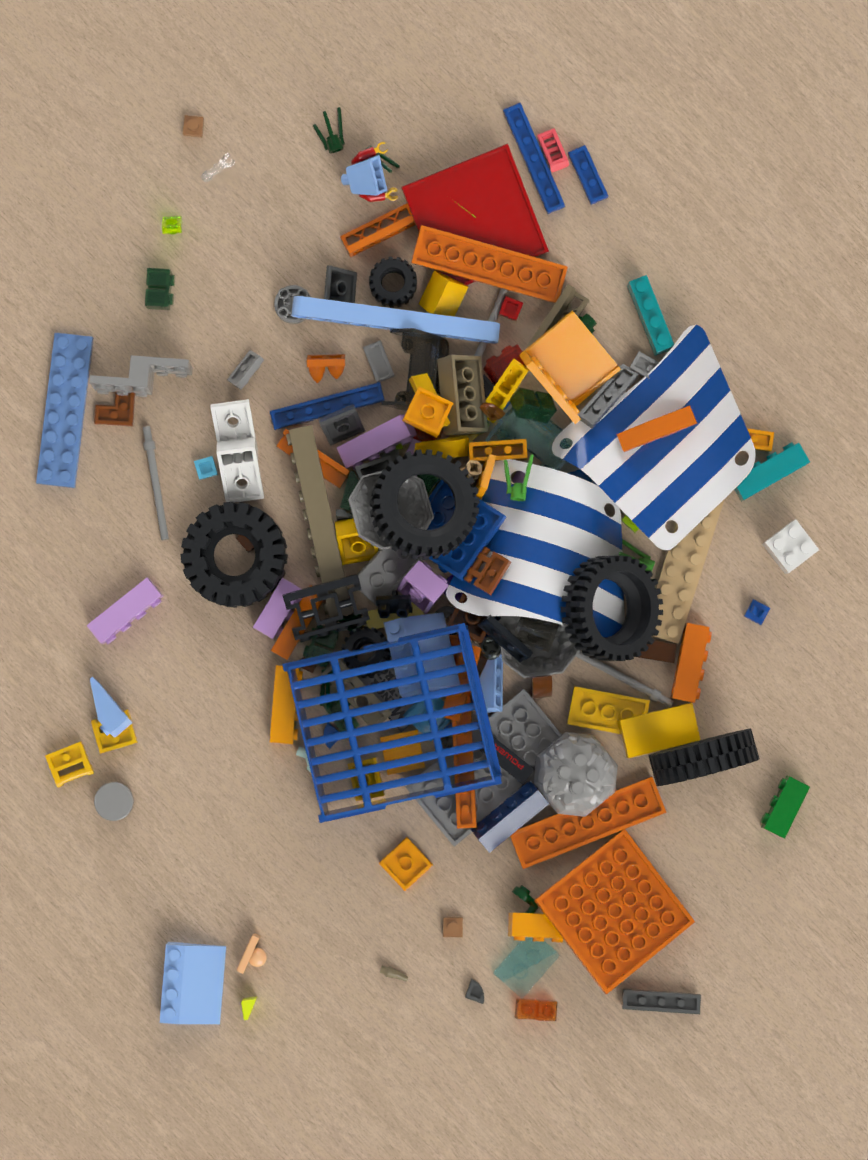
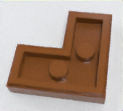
(119, 415)

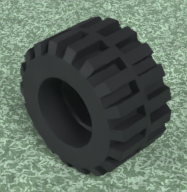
(393, 266)
(361, 638)

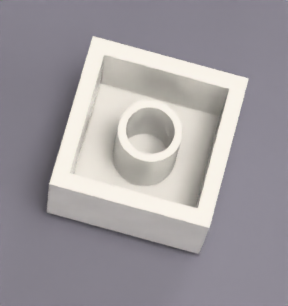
(790, 546)

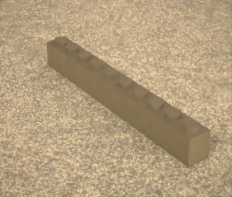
(318, 513)

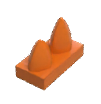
(317, 365)

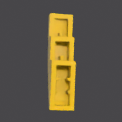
(507, 385)

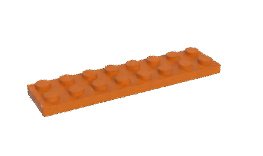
(489, 264)
(567, 832)

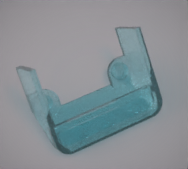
(537, 434)

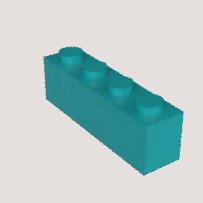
(650, 315)
(772, 470)

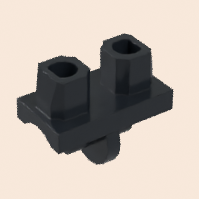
(394, 604)

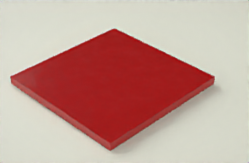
(490, 191)

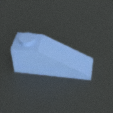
(492, 684)
(108, 711)

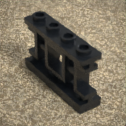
(322, 594)

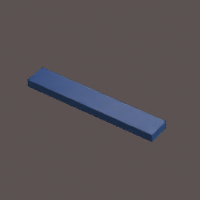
(534, 158)
(325, 405)

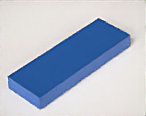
(588, 175)

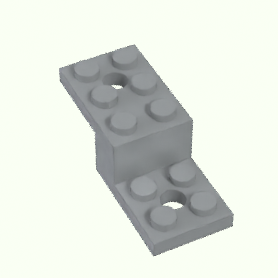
(141, 375)

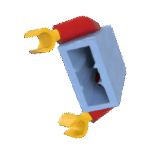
(367, 176)

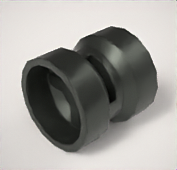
(488, 645)

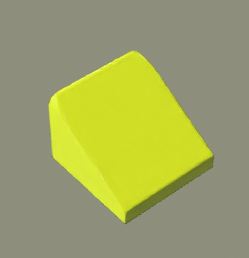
(247, 1006)

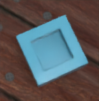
(206, 468)

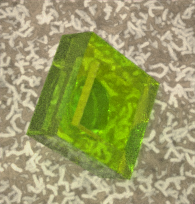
(172, 225)

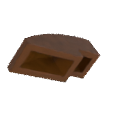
(541, 686)

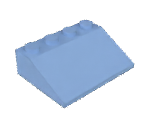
(418, 624)
(192, 983)

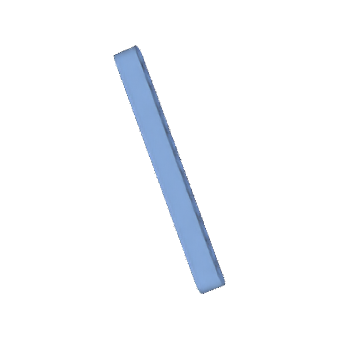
(393, 318)

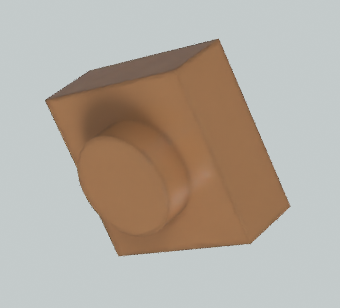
(193, 126)
(452, 926)

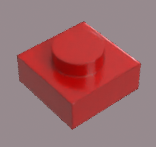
(511, 308)

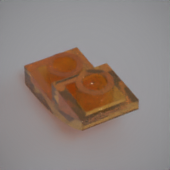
(536, 1009)

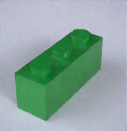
(784, 806)

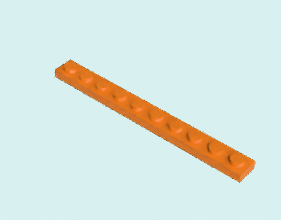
(466, 800)

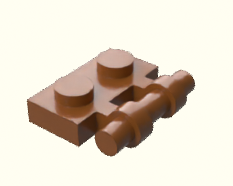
(490, 574)

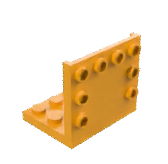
(569, 363)

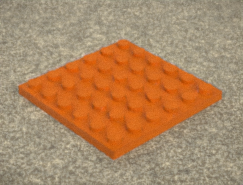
(614, 911)

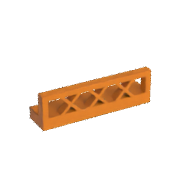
(381, 233)
(331, 469)

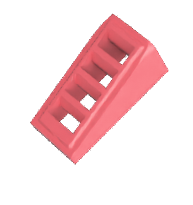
(557, 161)

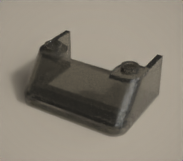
(424, 352)

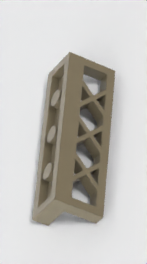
(560, 309)
(370, 697)

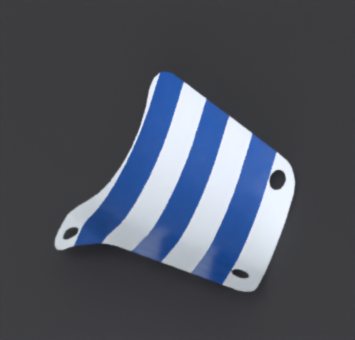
(677, 474)
(546, 541)

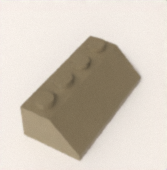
(464, 386)

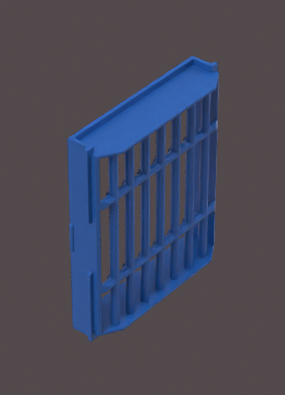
(447, 789)

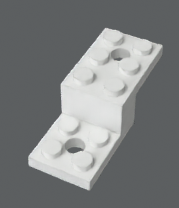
(237, 451)

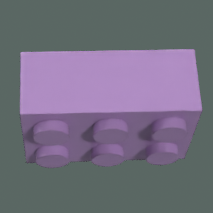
(423, 586)

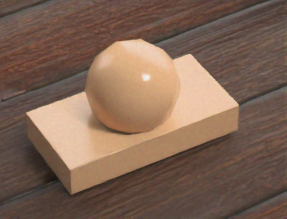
(252, 955)

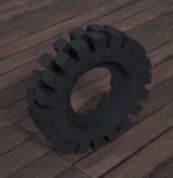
(200, 547)

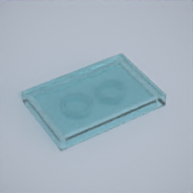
(526, 965)

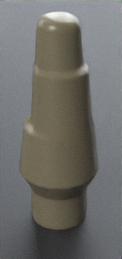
(393, 973)

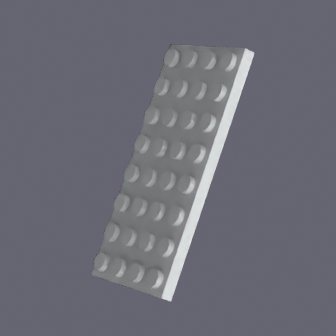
(522, 730)

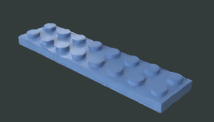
(64, 410)

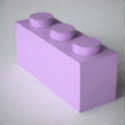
(275, 611)

